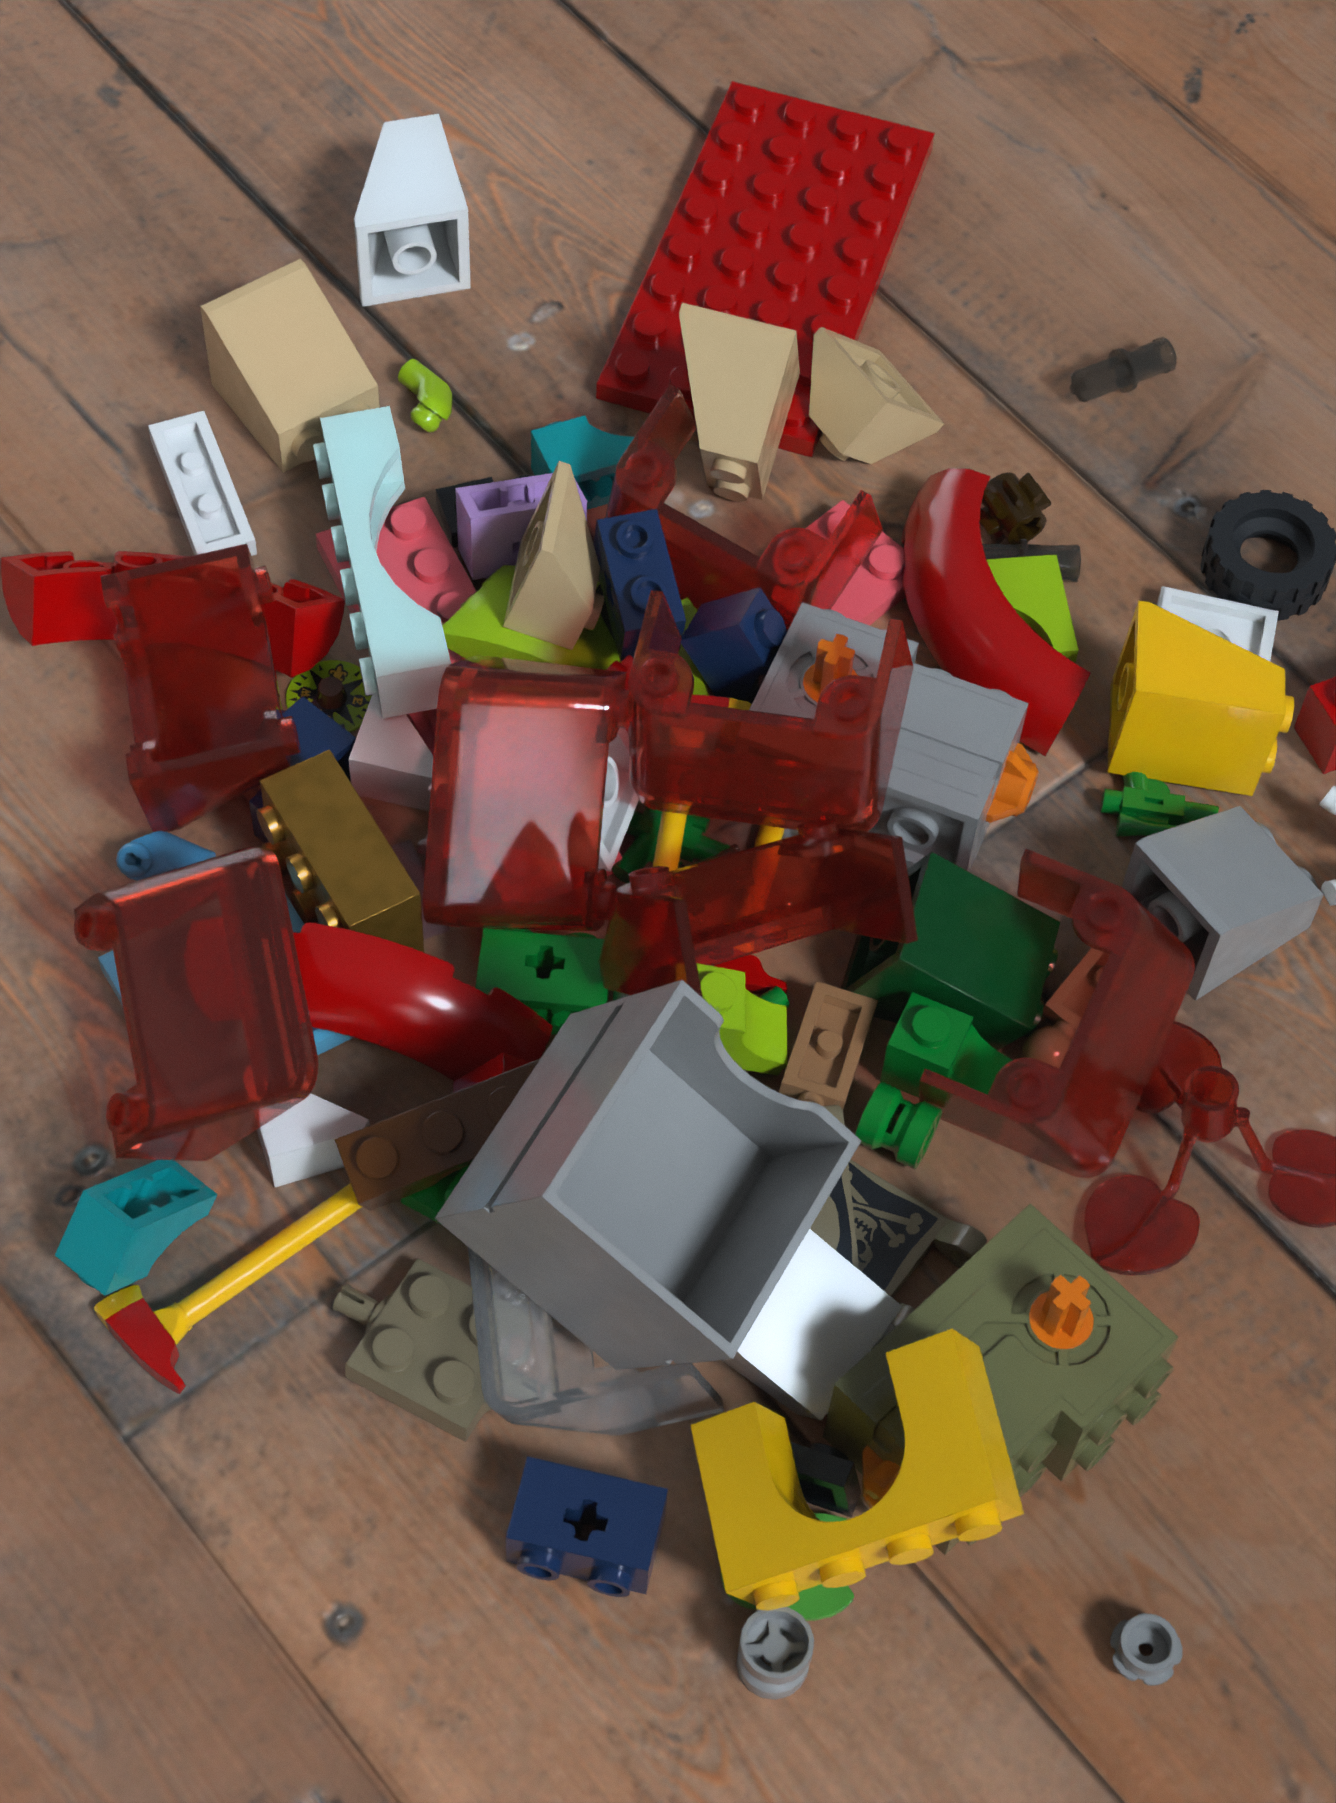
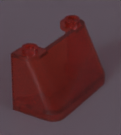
(199, 683)
(521, 795)

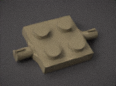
(420, 1348)

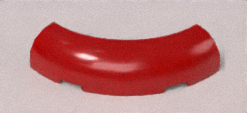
(63, 601)
(967, 616)
(411, 1002)

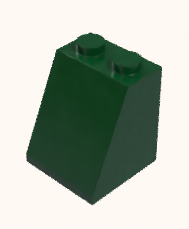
(971, 953)

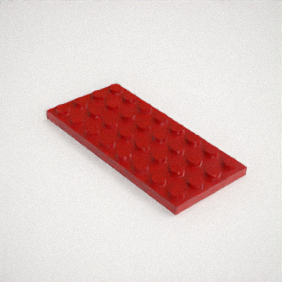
(776, 227)

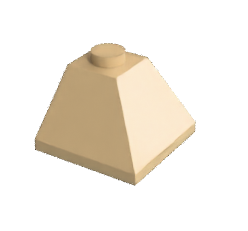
(864, 401)
(556, 568)

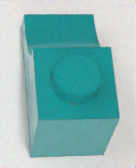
(588, 451)
(130, 1222)

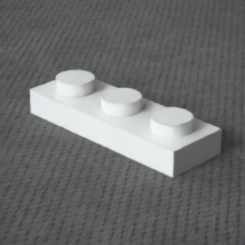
(200, 484)

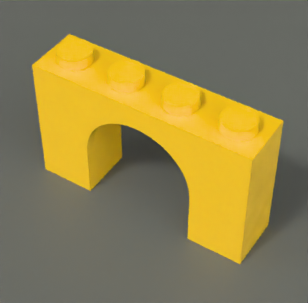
(948, 1486)

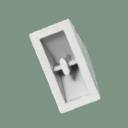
(391, 760)
(303, 1141)

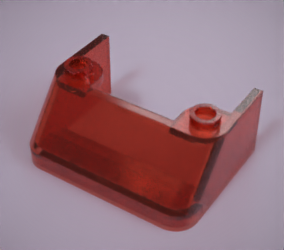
(707, 566)
(756, 762)
(755, 903)
(1084, 1108)

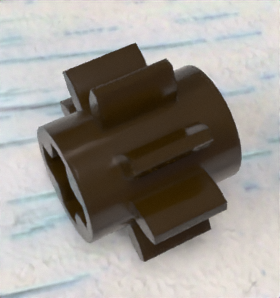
(1013, 508)

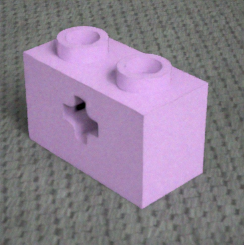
(495, 519)

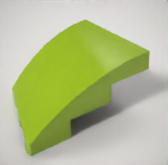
(480, 631)

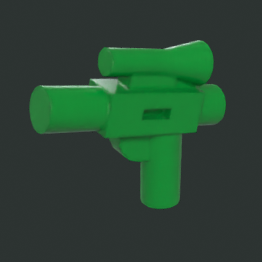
(1149, 807)
(646, 828)

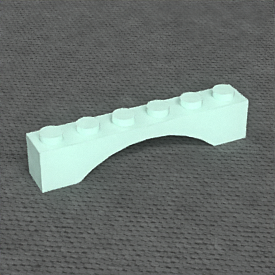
(401, 636)

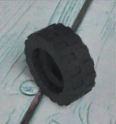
(1276, 518)

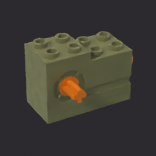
(1058, 1347)

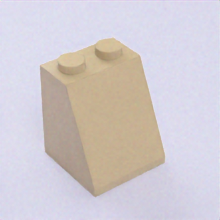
(284, 362)
(740, 394)

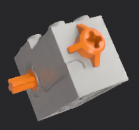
(956, 742)

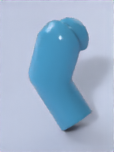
(158, 854)

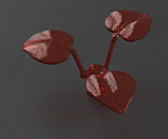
(1144, 1230)

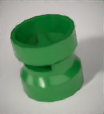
(912, 1130)

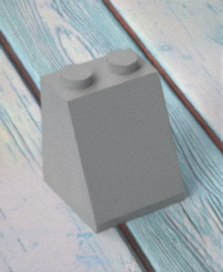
(1222, 892)

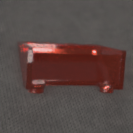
(206, 1004)

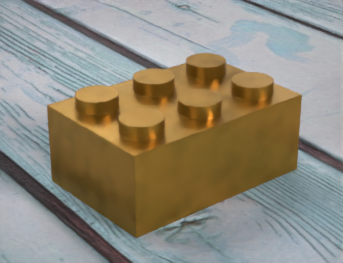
(337, 854)

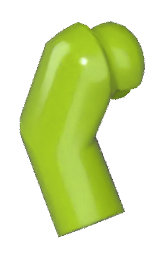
(430, 390)

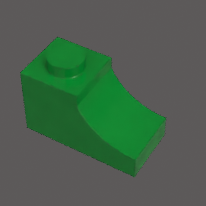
(942, 1042)

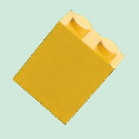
(1193, 706)

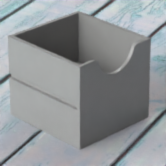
(648, 1183)

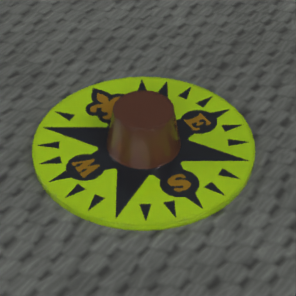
(334, 689)

